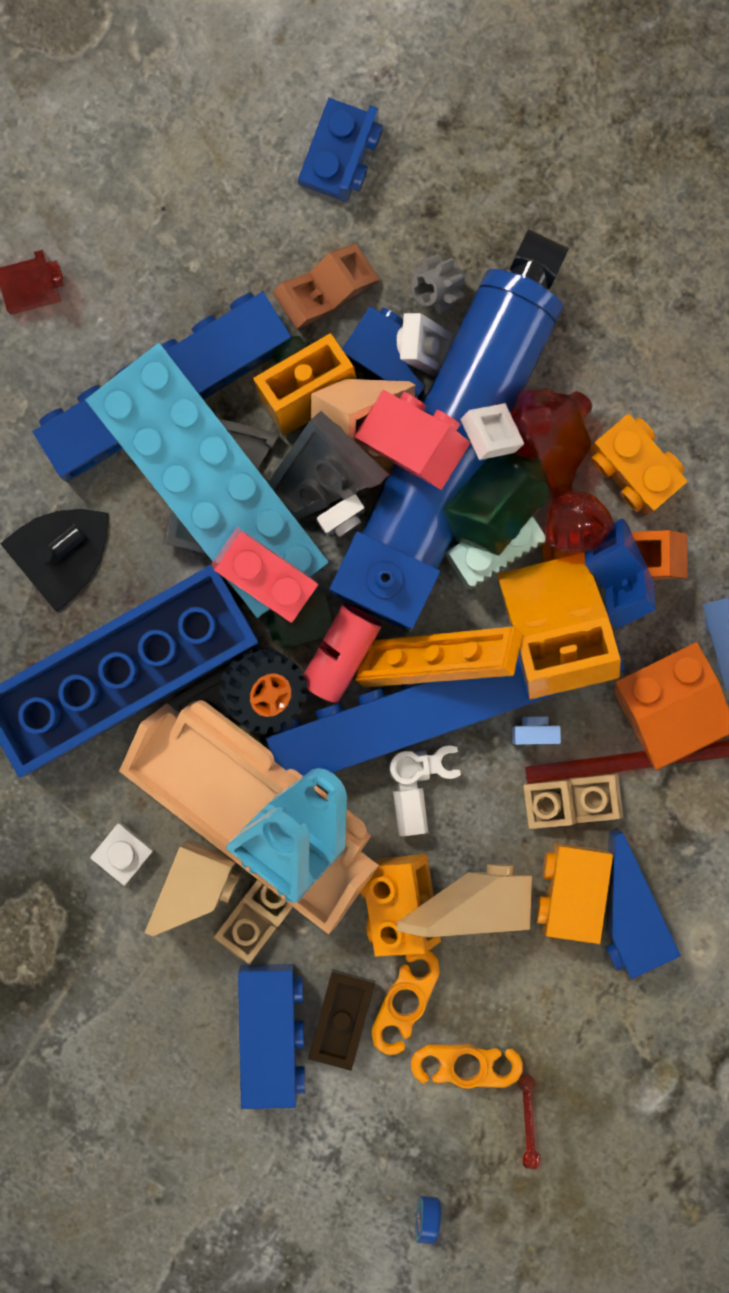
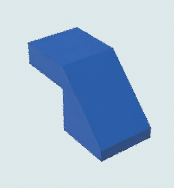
(623, 575)

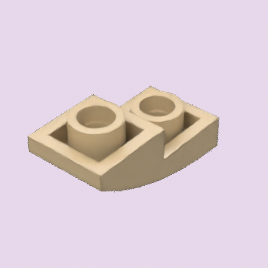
(573, 801)
(252, 922)

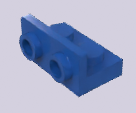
(339, 148)

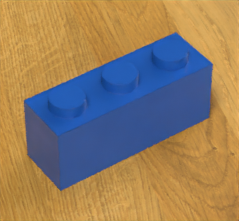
(270, 1036)

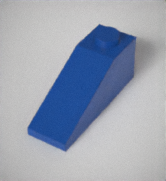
(633, 918)

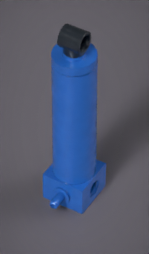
(488, 364)

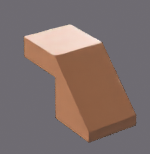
(327, 286)

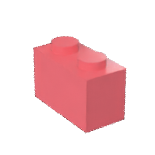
(413, 438)
(264, 574)

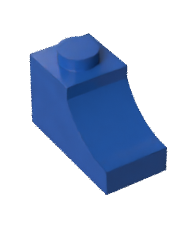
(374, 349)

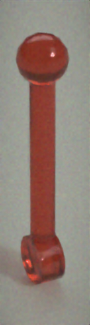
(531, 1158)

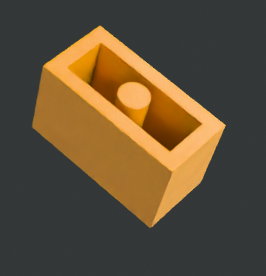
(288, 385)
(574, 893)

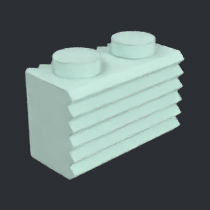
(478, 565)

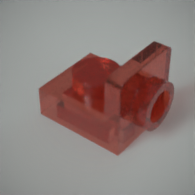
(31, 283)

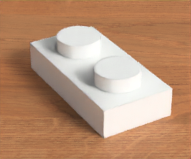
(423, 343)

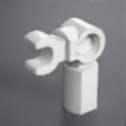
(409, 800)

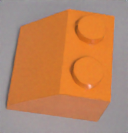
(674, 706)

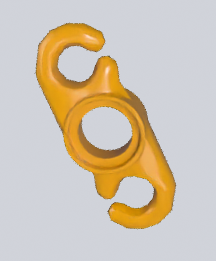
(391, 1017)
(484, 1078)

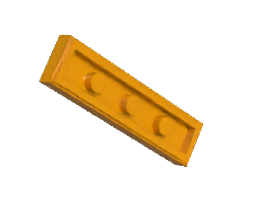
(441, 657)

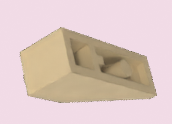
(475, 905)

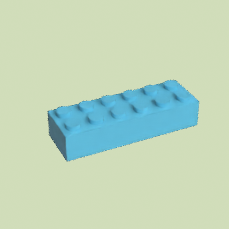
(197, 464)

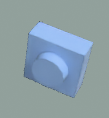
(536, 731)

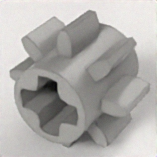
(437, 283)

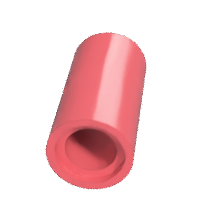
(341, 653)

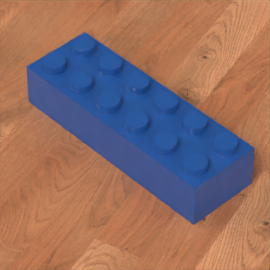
(121, 670)

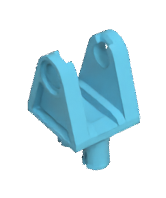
(295, 835)

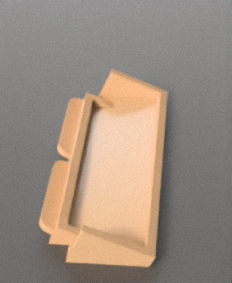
(220, 781)

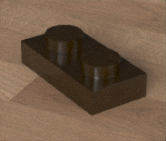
(341, 1020)

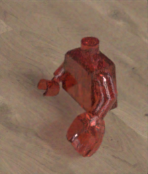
(558, 438)

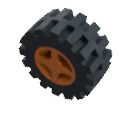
(276, 699)

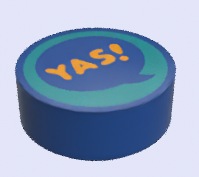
(427, 1220)

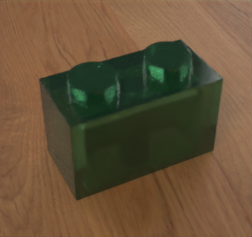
(497, 502)

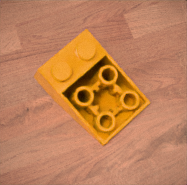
(562, 624)

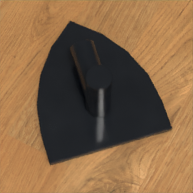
(59, 551)

